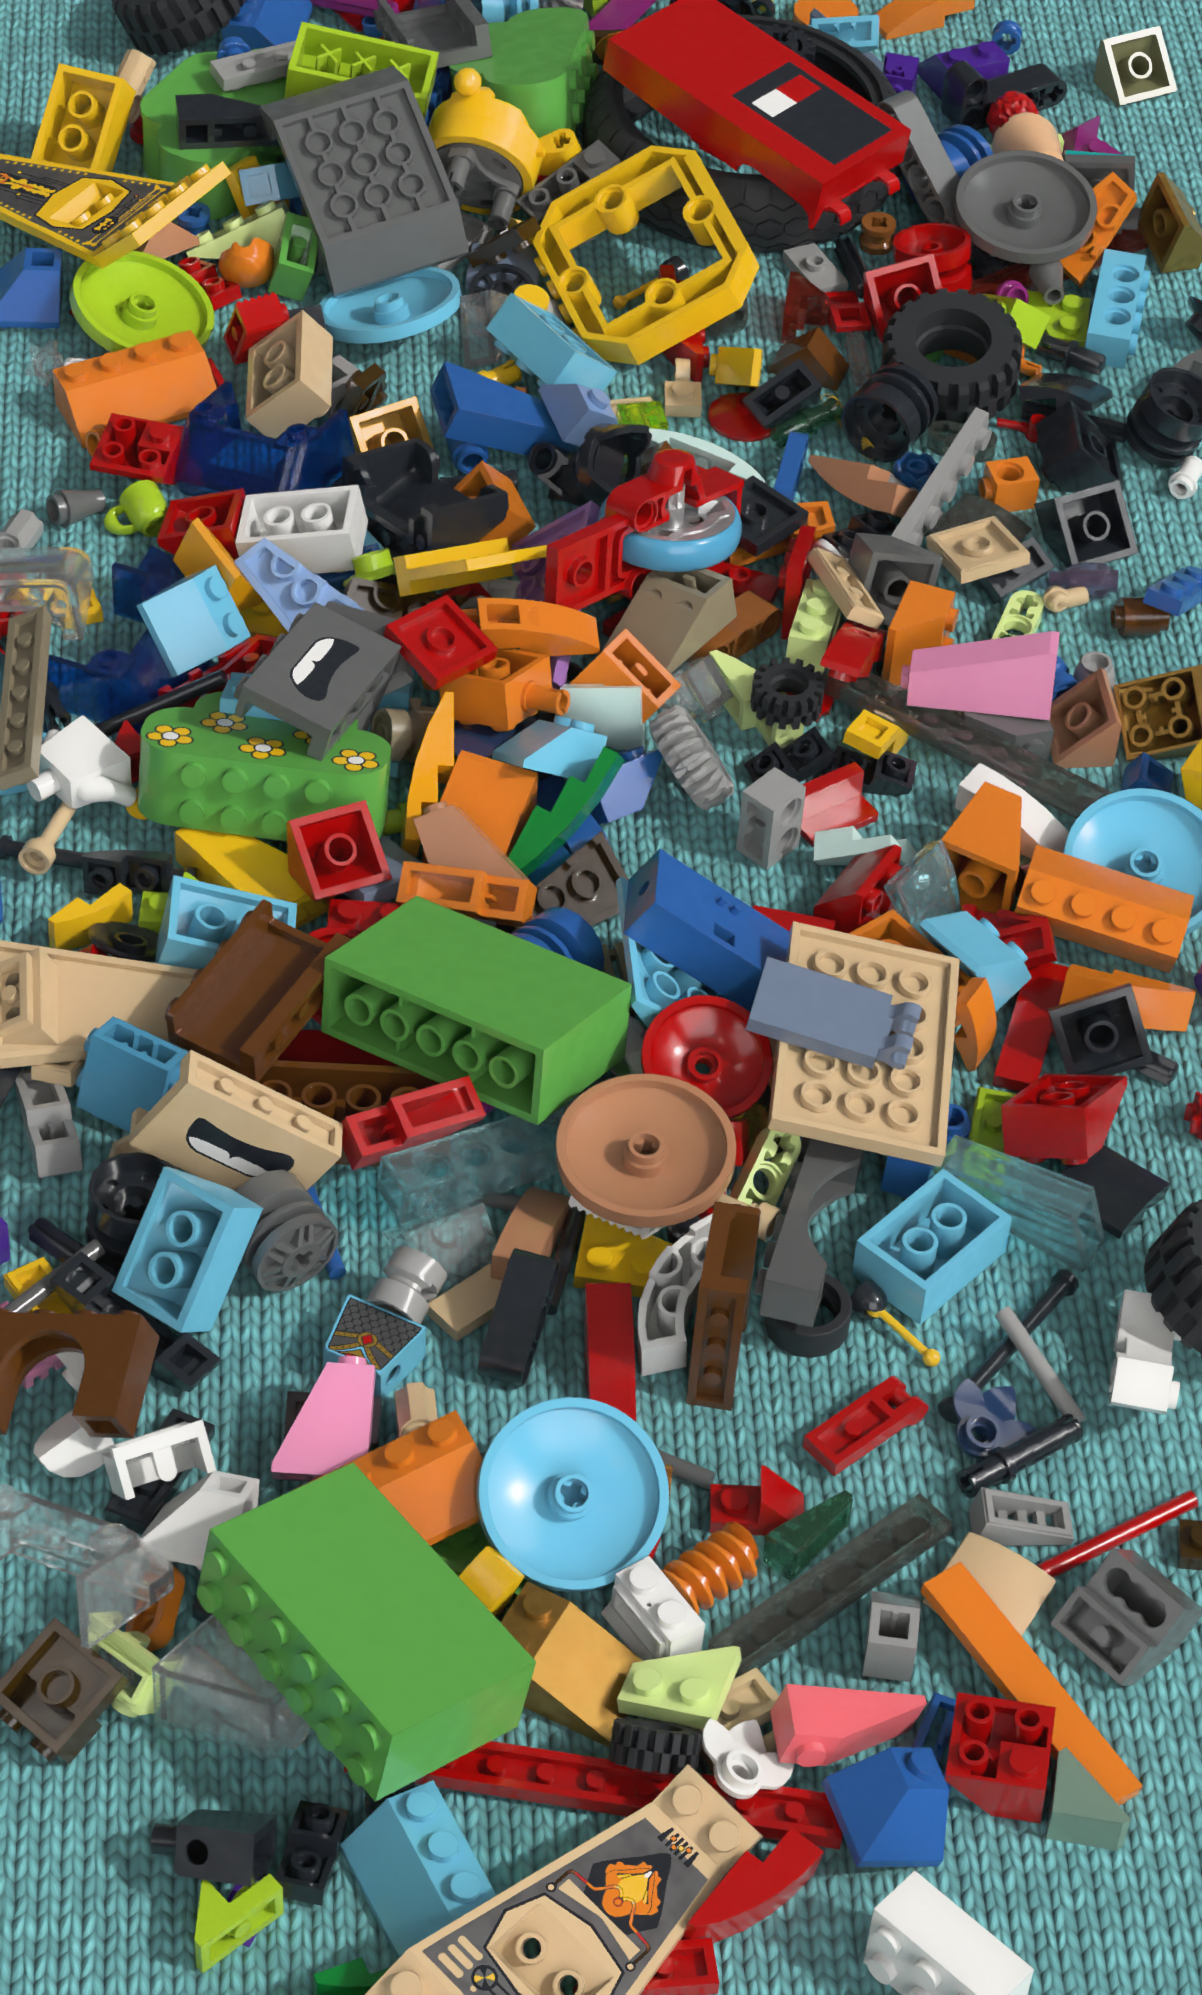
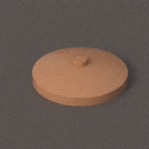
(645, 1150)

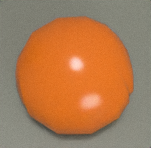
(247, 265)

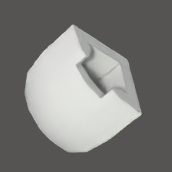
(69, 1449)

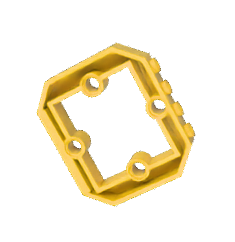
(670, 308)

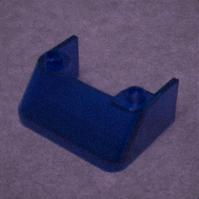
(225, 458)
(113, 678)

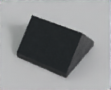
(1101, 1033)

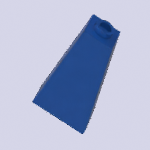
(491, 413)

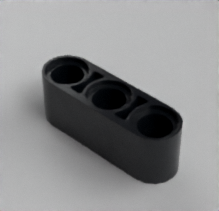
(518, 1317)

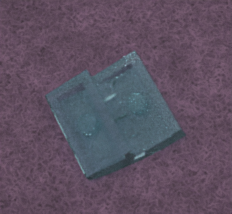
(925, 886)

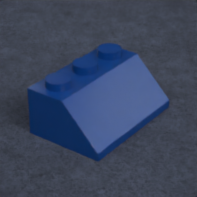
(268, 22)

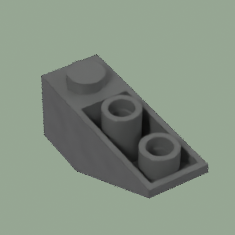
(577, 171)

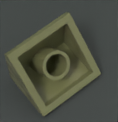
(1134, 67)

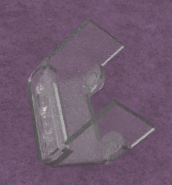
(112, 1564)

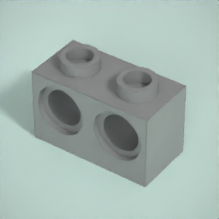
(770, 818)

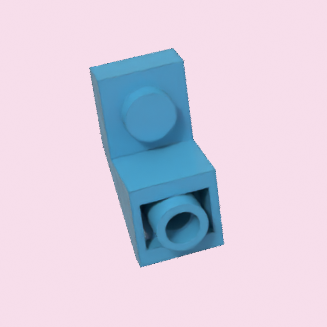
(267, 184)

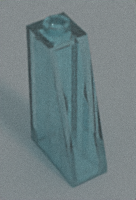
(1044, 1205)

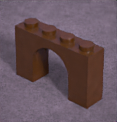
(116, 1365)

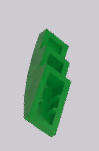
(550, 830)

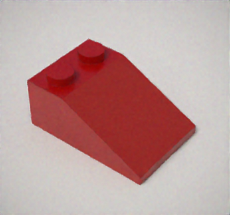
(1061, 1117)

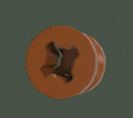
(877, 233)

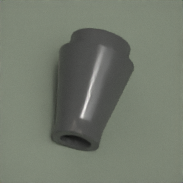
(1048, 280)
(72, 506)

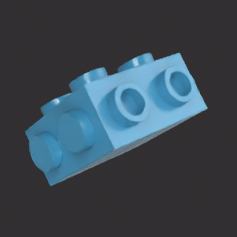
(125, 1071)

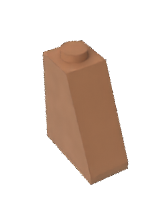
(457, 841)

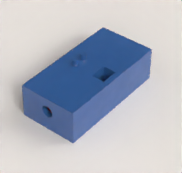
(701, 928)

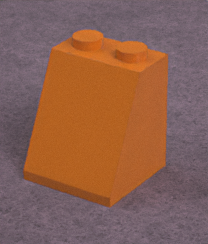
(493, 796)
(987, 848)

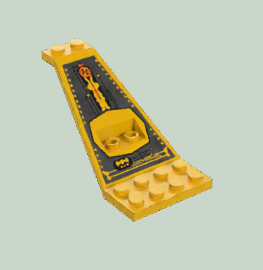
(94, 210)

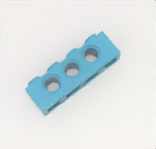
(1118, 306)

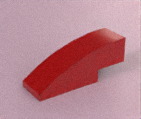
(410, 1121)
(610, 1345)
(755, 1889)

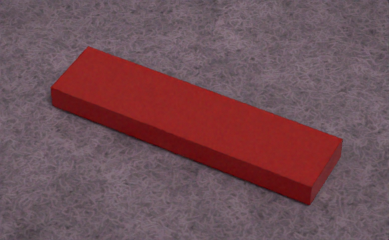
(1030, 1028)

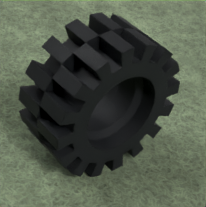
(787, 708)
(654, 1745)

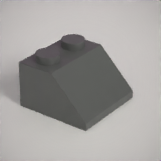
(888, 565)

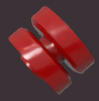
(950, 248)

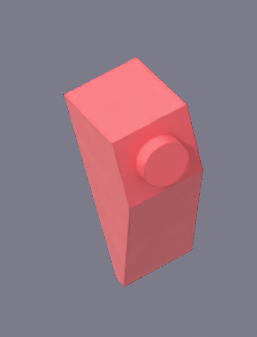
(829, 1724)

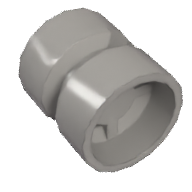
(409, 1284)

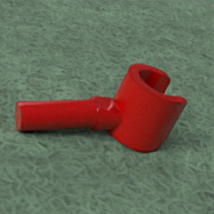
(1024, 427)

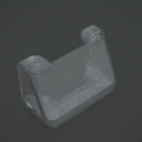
(49, 578)

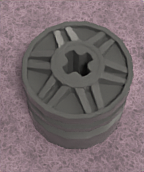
(291, 1234)

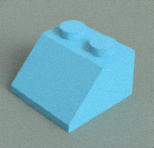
(193, 620)
(554, 748)
(979, 952)

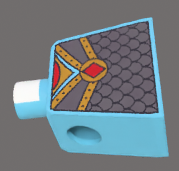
(380, 1337)

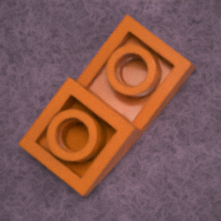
(978, 1020)

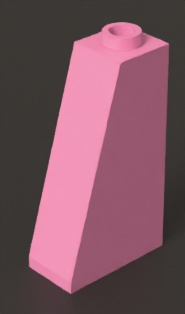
(986, 676)

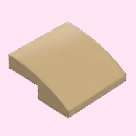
(1006, 1577)

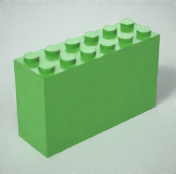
(476, 1004)
(364, 1630)

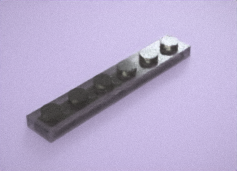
(834, 1583)

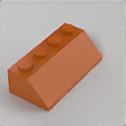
(146, 381)
(1106, 908)
(428, 1476)

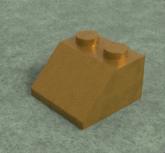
(1170, 227)
(388, 426)

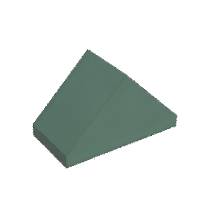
(1082, 1808)

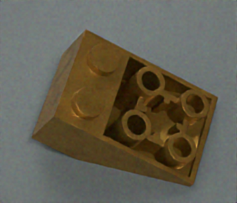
(1161, 713)

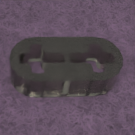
(942, 434)

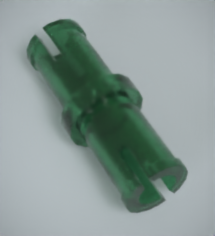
(807, 421)

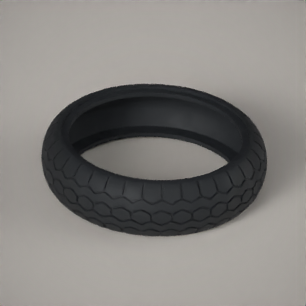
(760, 208)

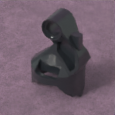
(594, 467)

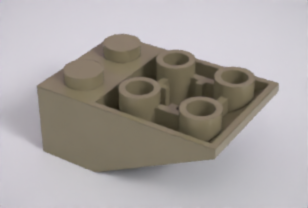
(678, 613)

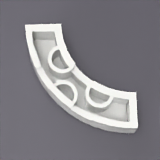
(670, 1300)
(1144, 1367)

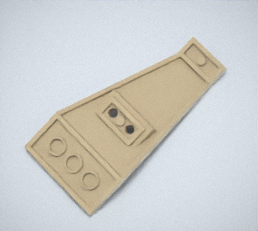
(61, 995)

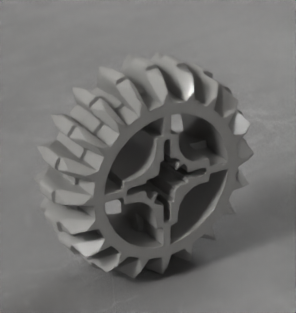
(691, 757)

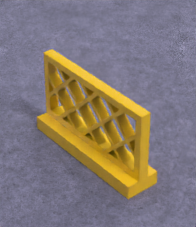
(459, 565)

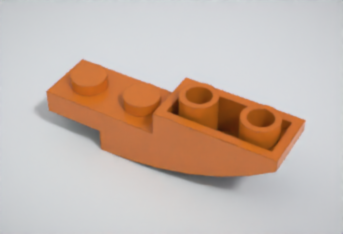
(536, 626)

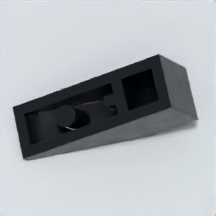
(219, 122)

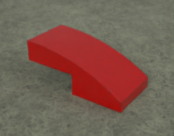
(847, 313)

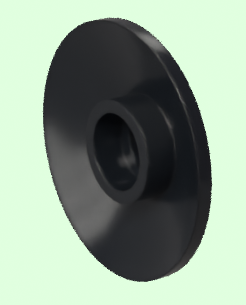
(125, 940)

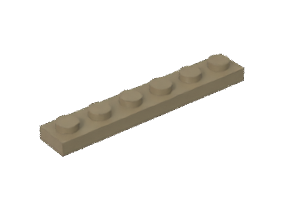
(24, 696)

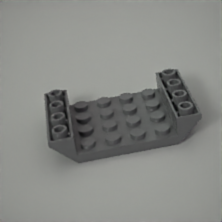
(368, 179)

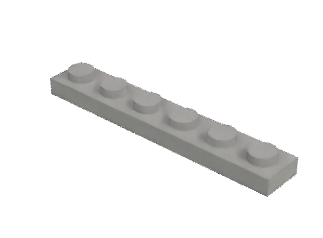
(944, 479)

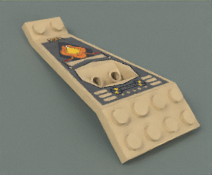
(598, 1911)

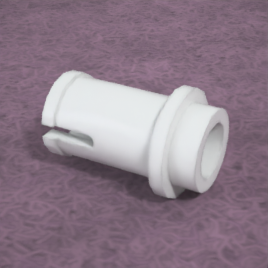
(1184, 482)

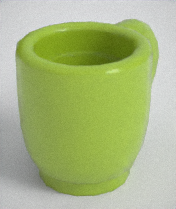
(143, 507)

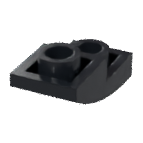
(869, 523)
(798, 760)
(883, 776)
(132, 868)
(311, 1851)

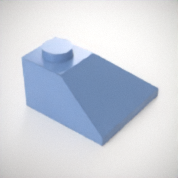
(576, 409)

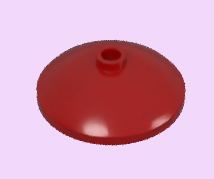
(713, 1034)

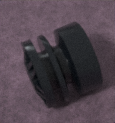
(890, 412)
(1166, 418)
(118, 1200)

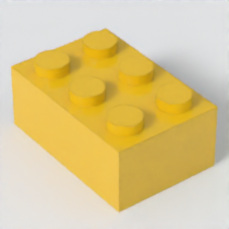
(84, 119)

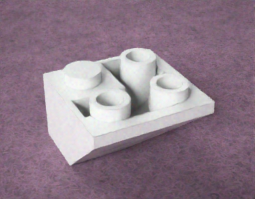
(184, 1522)

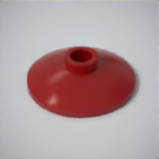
(733, 419)

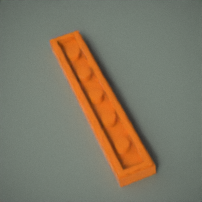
(1023, 1676)

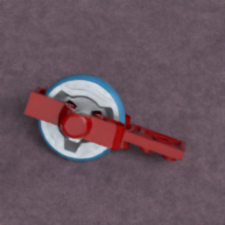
(650, 523)

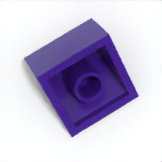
(984, 57)

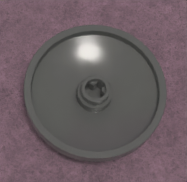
(1025, 207)

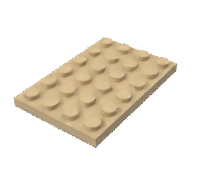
(879, 1107)

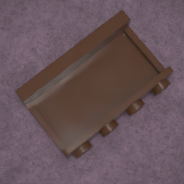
(252, 994)
(722, 1305)

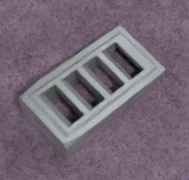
(992, 1508)

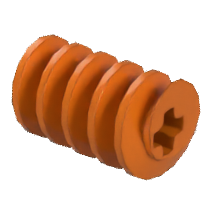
(714, 1566)

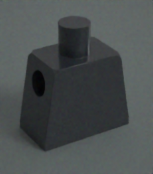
(219, 1845)

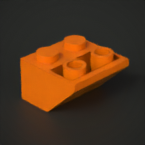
(631, 664)

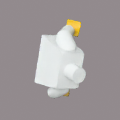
(84, 769)

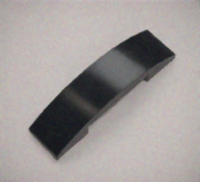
(177, 1360)

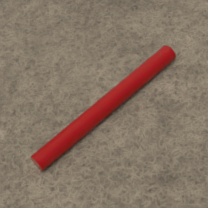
(1119, 1534)

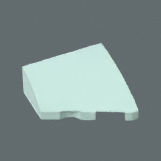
(613, 711)
(843, 844)

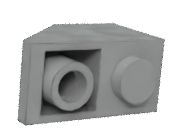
(891, 1636)

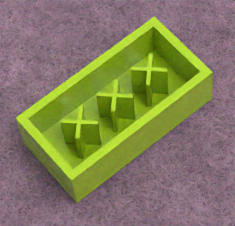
(333, 55)

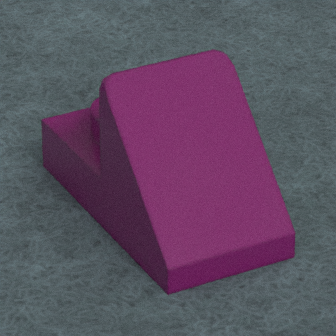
(1084, 138)

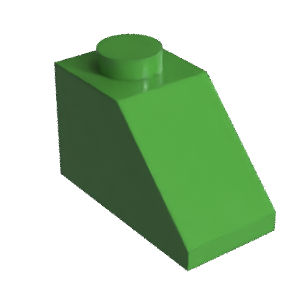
(294, 258)

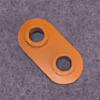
(160, 1618)

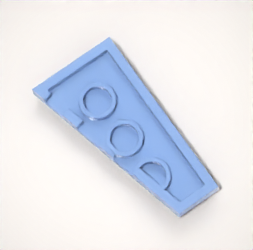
(285, 583)

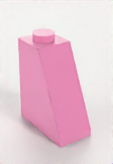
(332, 1423)

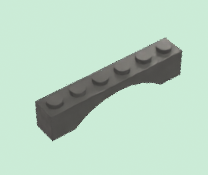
(796, 1270)

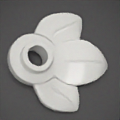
(742, 1759)

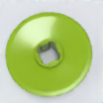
(372, 565)

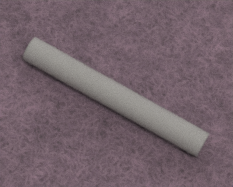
(1038, 1364)

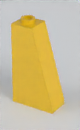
(246, 866)

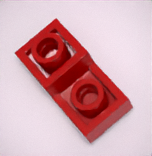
(218, 290)

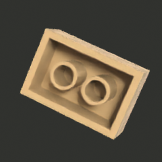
(289, 376)

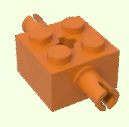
(506, 691)

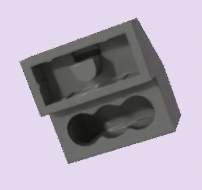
(1127, 1617)

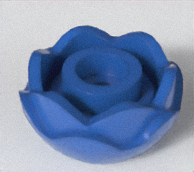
(914, 469)

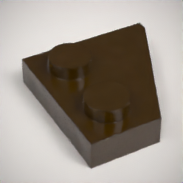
(364, 391)

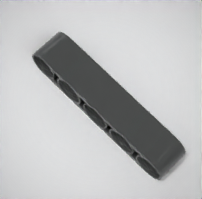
(925, 159)

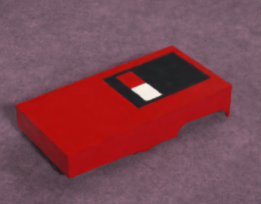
(758, 104)

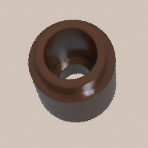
(1136, 618)

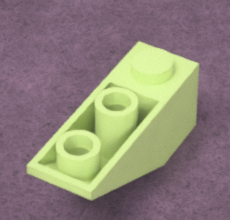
(264, 224)

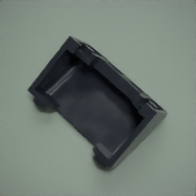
(412, 507)

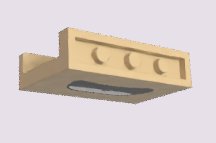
(234, 1128)

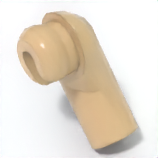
(1059, 599)

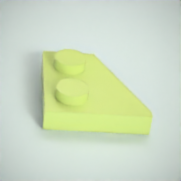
(681, 1687)

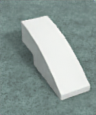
(1037, 823)

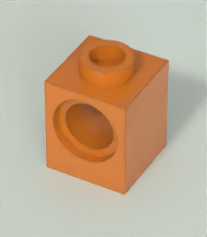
(1010, 483)

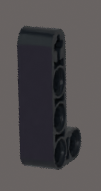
(970, 95)

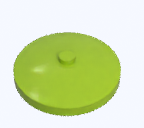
(139, 302)

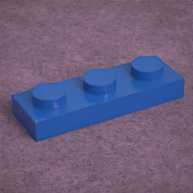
(1177, 591)

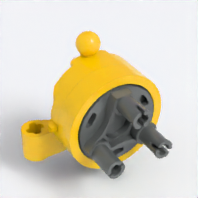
(492, 150)

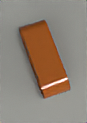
(753, 625)

